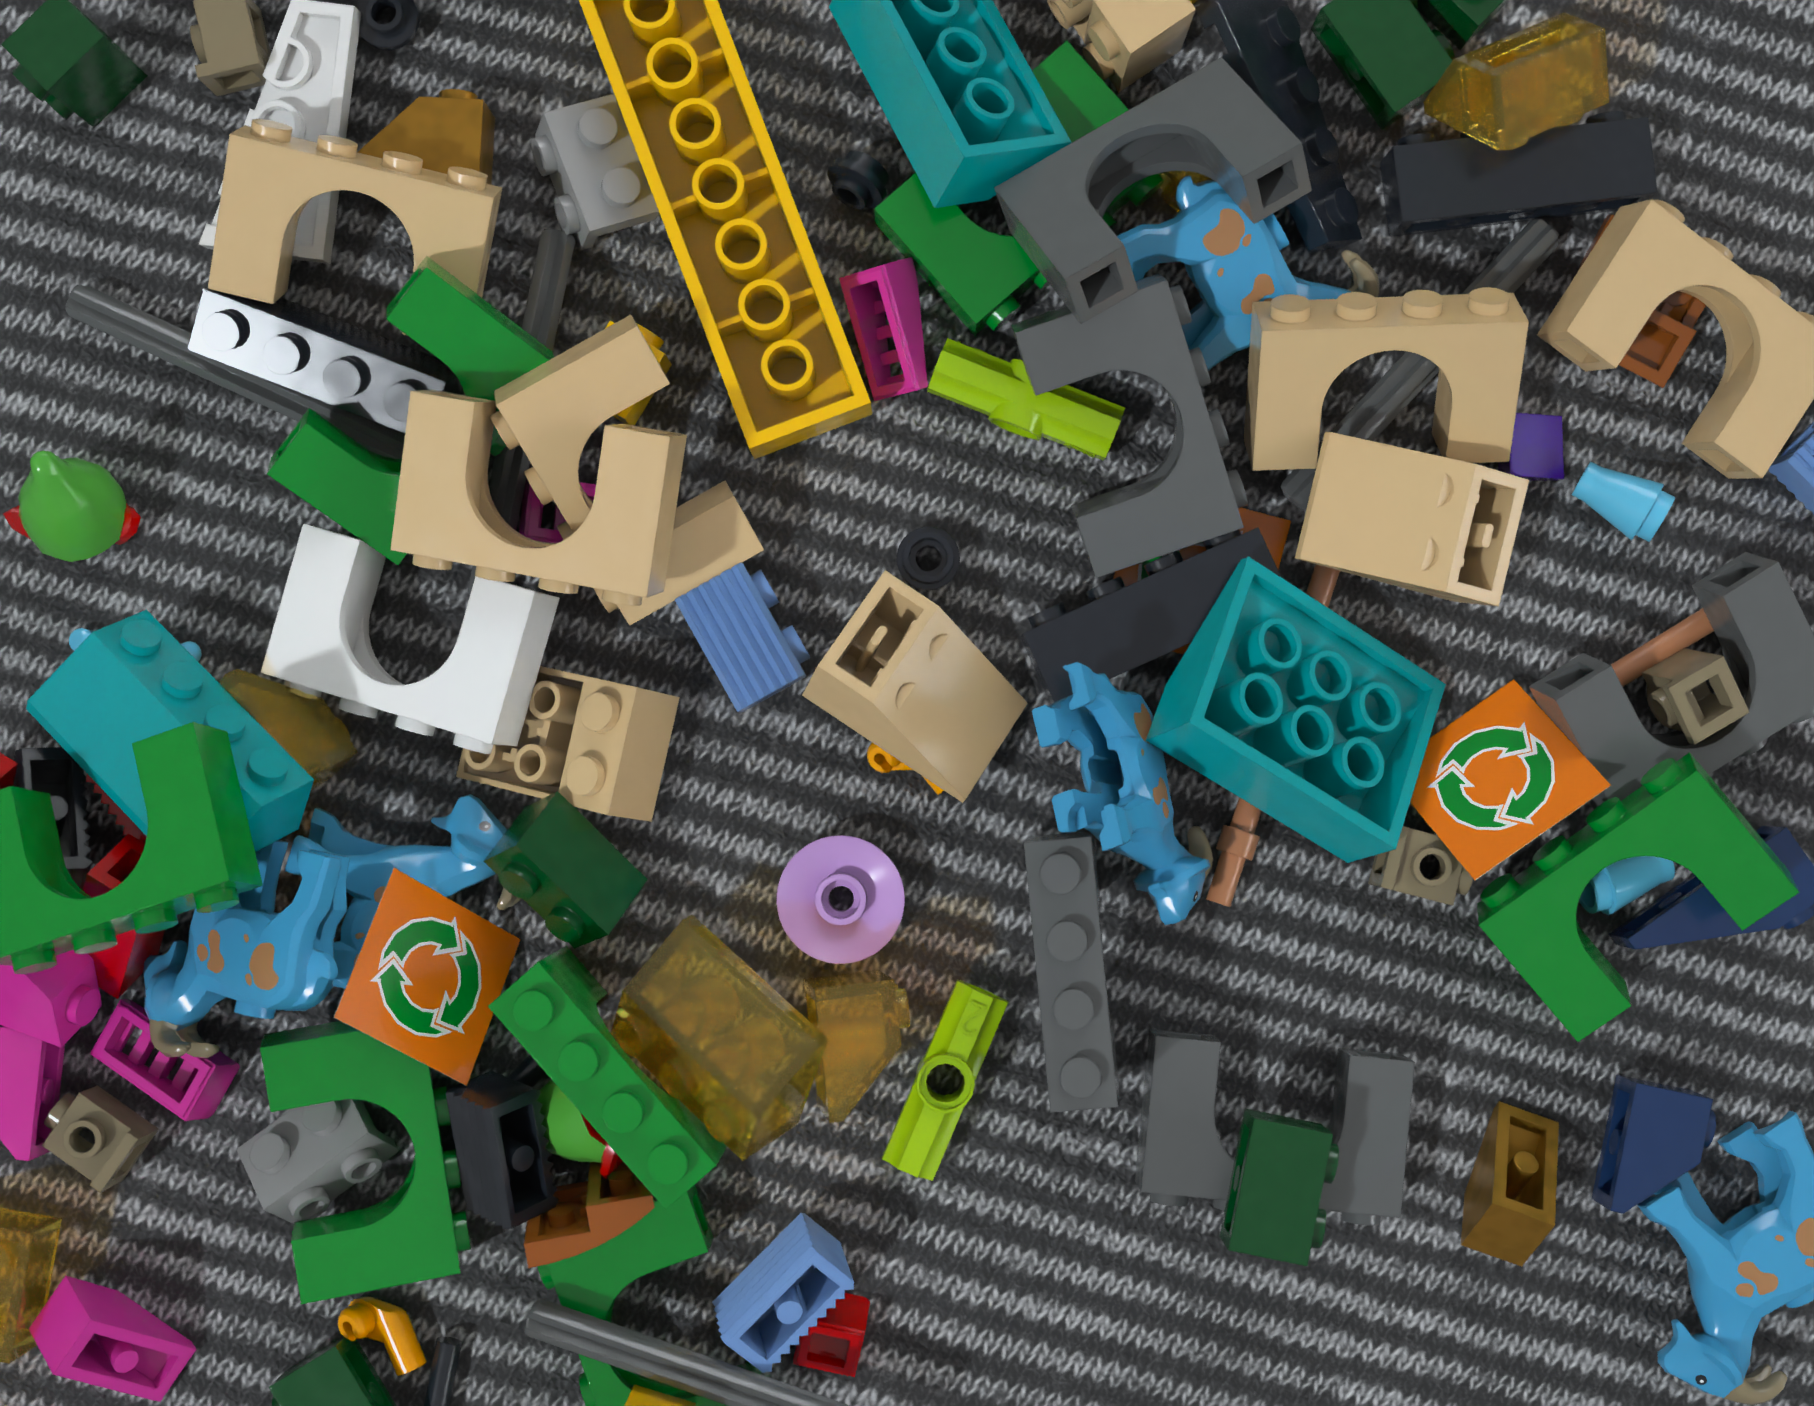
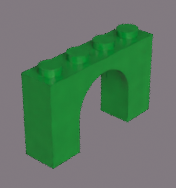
(986, 271)
(465, 334)
(1670, 817)
(192, 857)
(559, 1025)
(414, 1229)
(598, 1275)

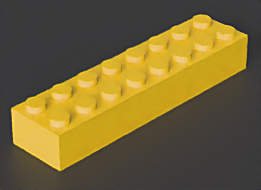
(730, 218)

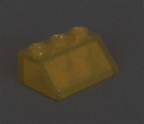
(720, 1039)

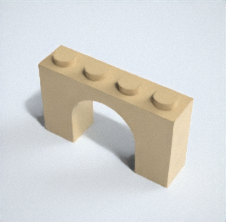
(276, 175)
(1307, 343)
(1768, 343)
(557, 411)
(450, 517)

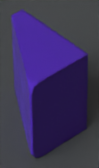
(1536, 448)

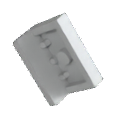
(592, 170)
(314, 1157)

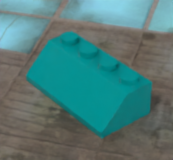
(952, 92)
(142, 682)

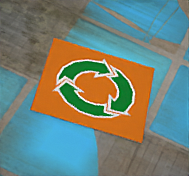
(1500, 779)
(427, 977)

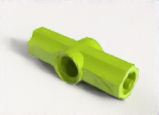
(1006, 396)
(929, 1117)

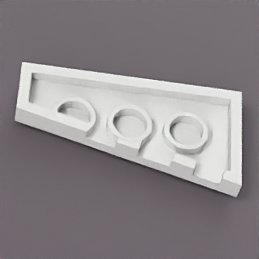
(311, 92)

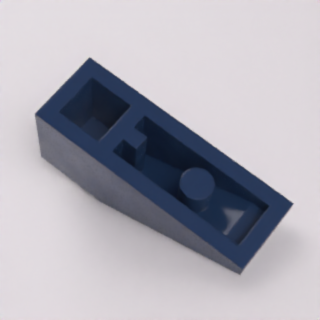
(1694, 914)

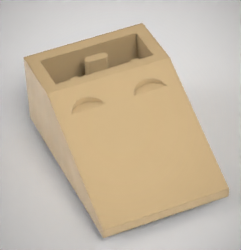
(1126, 35)
(1412, 519)
(917, 687)
(586, 740)

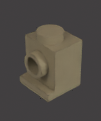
(230, 45)
(1683, 700)
(1401, 871)
(118, 1134)

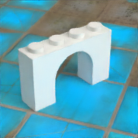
(326, 647)

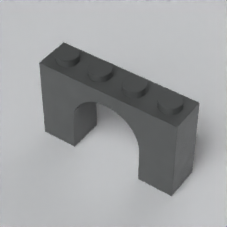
(1197, 125)
(1190, 491)
(1765, 649)
(1071, 971)
(1185, 1158)

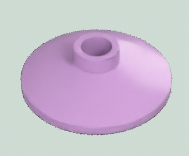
(834, 933)

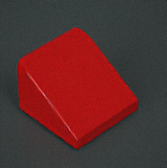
(836, 1339)

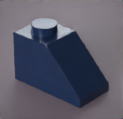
(1649, 1140)

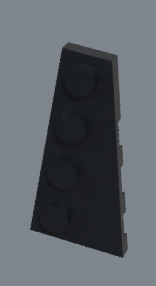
(1269, 58)

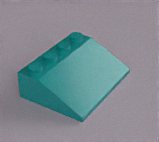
(1300, 715)

